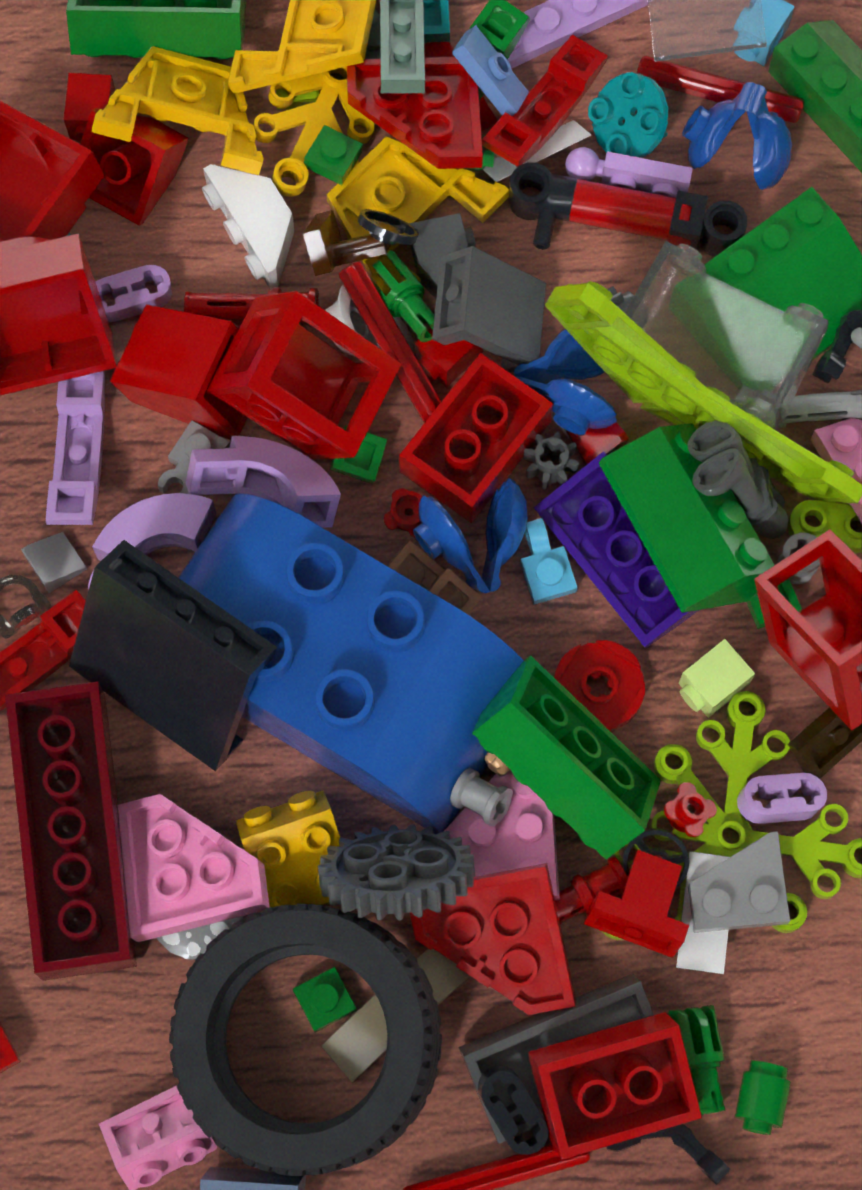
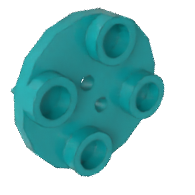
(618, 102)

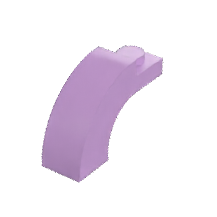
(268, 472)
(158, 523)

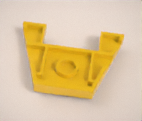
(313, 41)
(188, 93)
(409, 188)

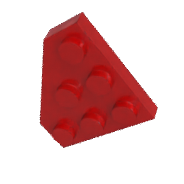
(434, 124)
(506, 938)

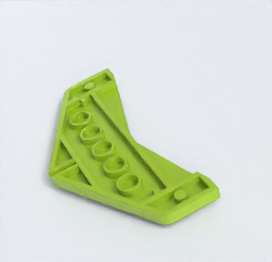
(678, 397)

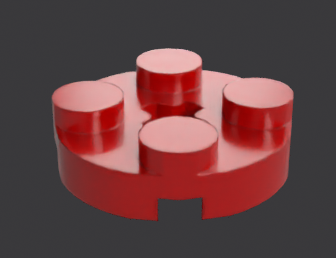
(623, 676)

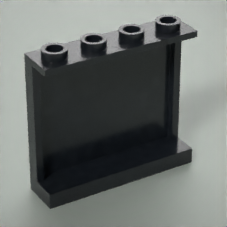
(168, 653)

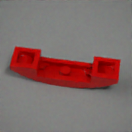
(547, 103)
(42, 648)

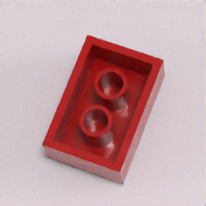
(475, 437)
(614, 1085)

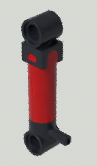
(622, 209)

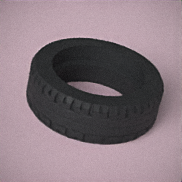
(201, 1033)

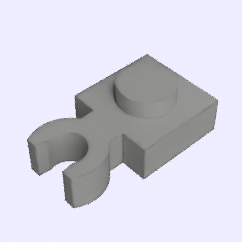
(193, 438)

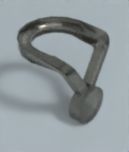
(27, 613)

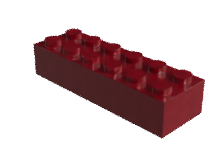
(69, 831)

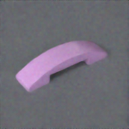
(77, 451)

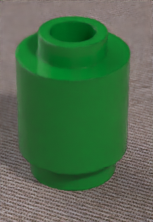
(763, 1097)

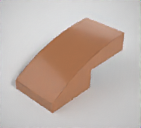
(424, 571)

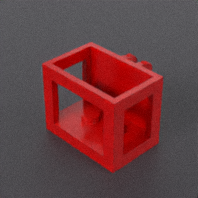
(298, 381)
(826, 636)

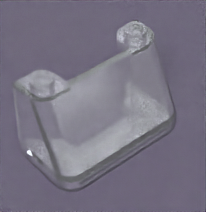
(726, 334)

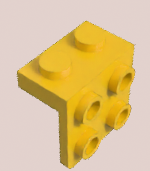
(290, 846)

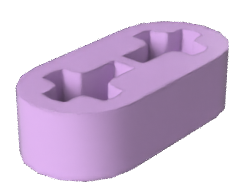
(131, 293)
(779, 789)

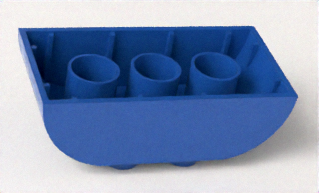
(365, 660)

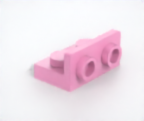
(154, 1139)

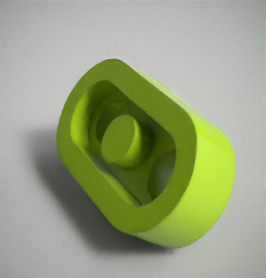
(831, 516)

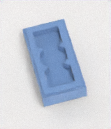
(490, 71)

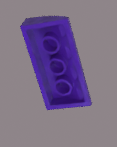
(609, 550)

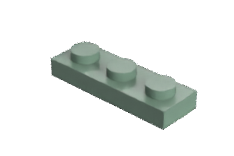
(402, 46)

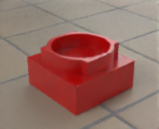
(41, 178)
(50, 314)

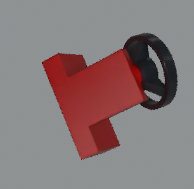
(646, 898)

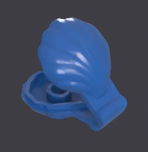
(771, 135)
(574, 404)
(504, 532)

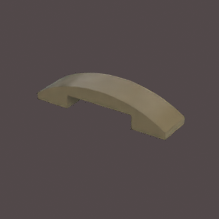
(364, 1036)

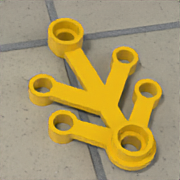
(314, 117)

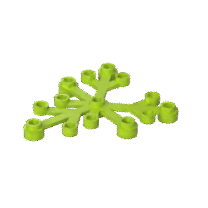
(740, 764)

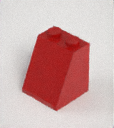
(173, 364)

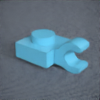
(546, 570)

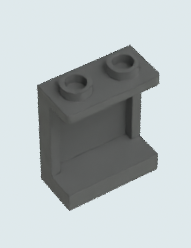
(489, 306)

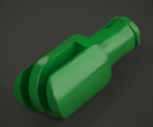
(405, 297)
(703, 1052)

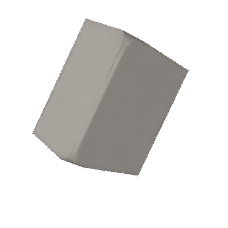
(54, 561)

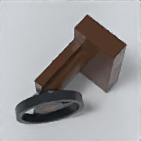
(328, 250)

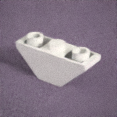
(254, 217)

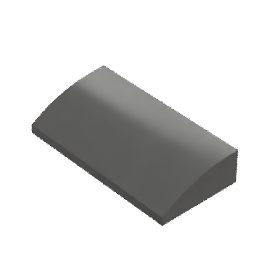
(509, 1047)

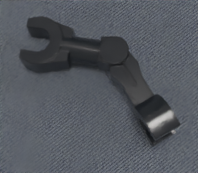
(833, 361)
(683, 1137)

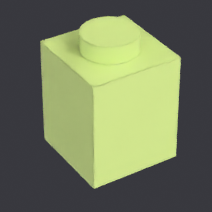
(715, 679)

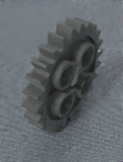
(396, 871)

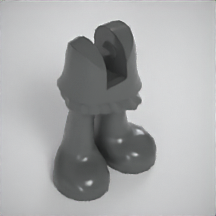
(729, 467)

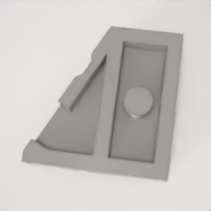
(742, 890)

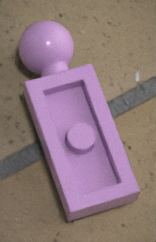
(629, 172)

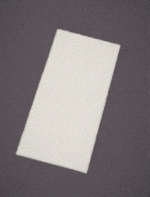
(564, 137)
(704, 949)

